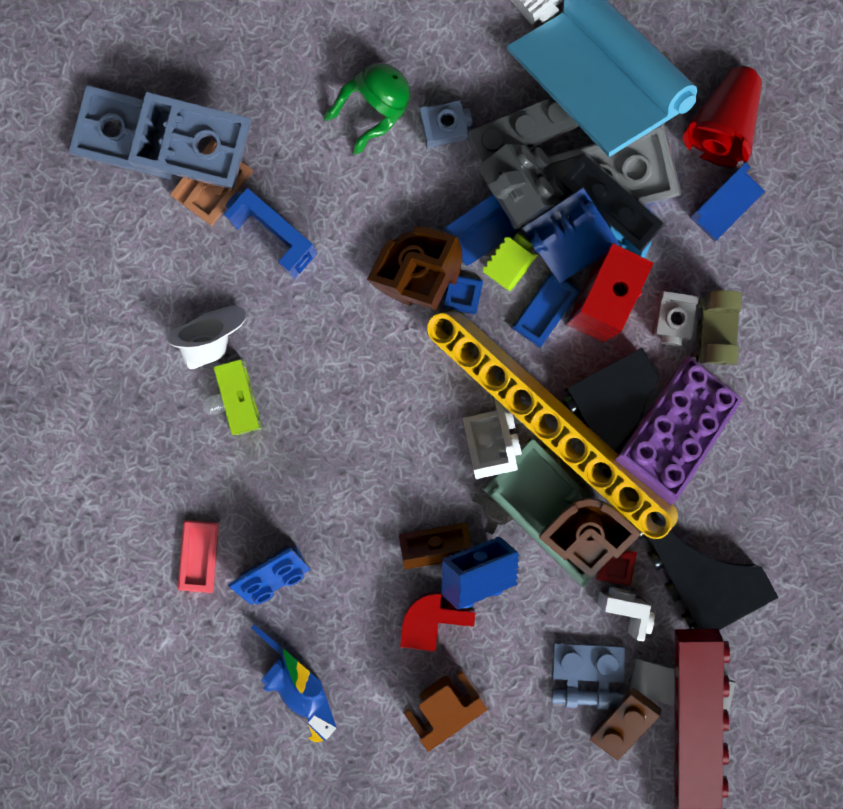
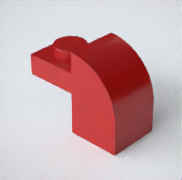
(422, 621)

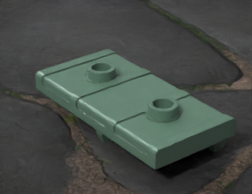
(537, 496)

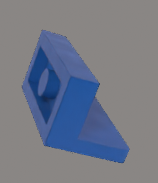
(727, 203)
(481, 229)

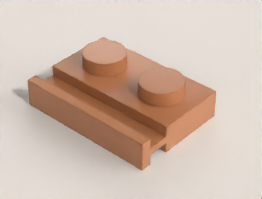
(206, 199)

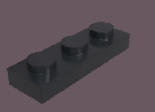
(614, 202)

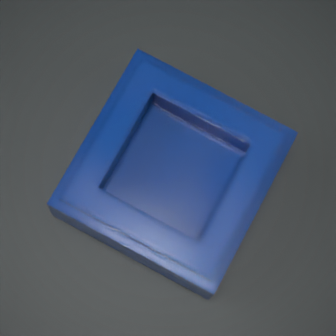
(463, 295)

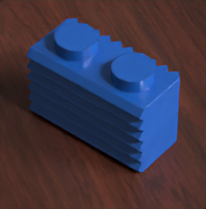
(479, 572)

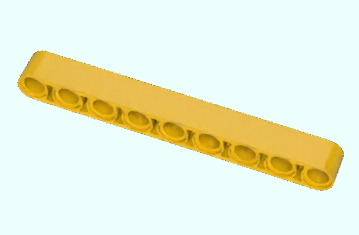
(534, 419)

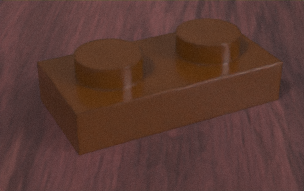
(431, 545)
(625, 724)

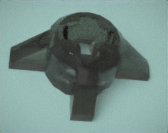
(492, 511)

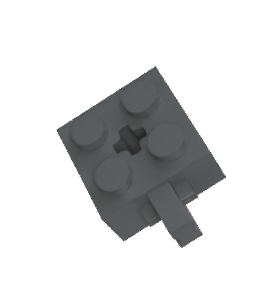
(522, 182)

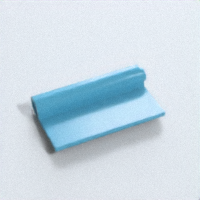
(604, 73)

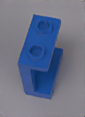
(248, 204)

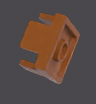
(445, 709)

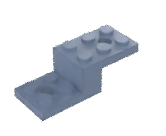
(160, 136)

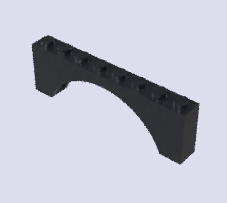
(708, 589)

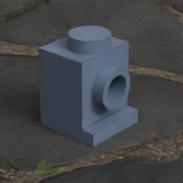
(438, 134)

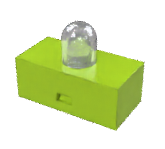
(234, 398)

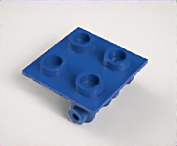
(570, 235)
(260, 582)

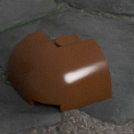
(418, 266)
(589, 534)

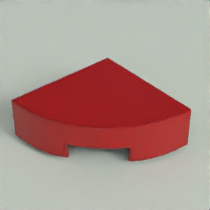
(618, 569)

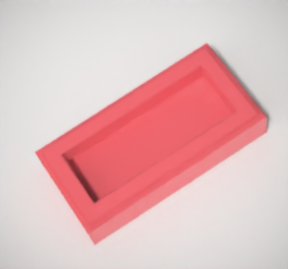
(198, 556)

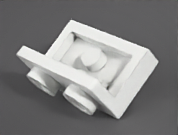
(490, 442)
(624, 603)

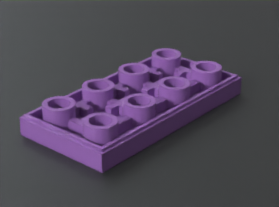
(678, 430)

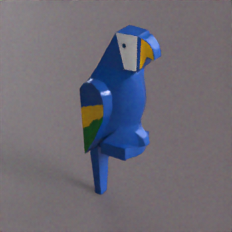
(299, 691)

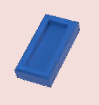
(545, 310)

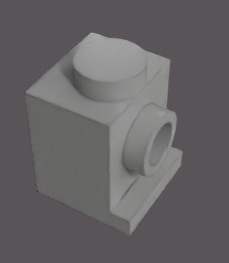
(674, 303)

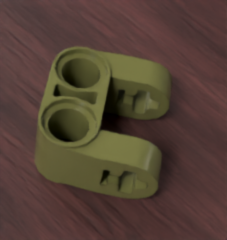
(719, 327)

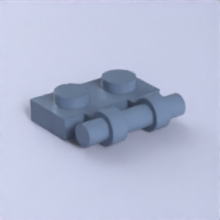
(587, 663)

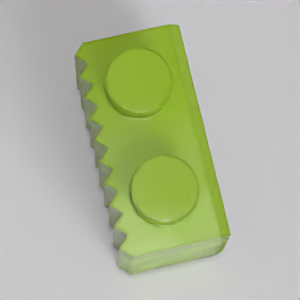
(510, 261)

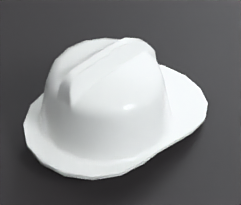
(206, 336)

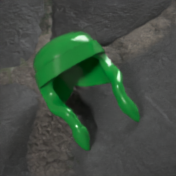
(384, 89)

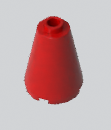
(727, 119)

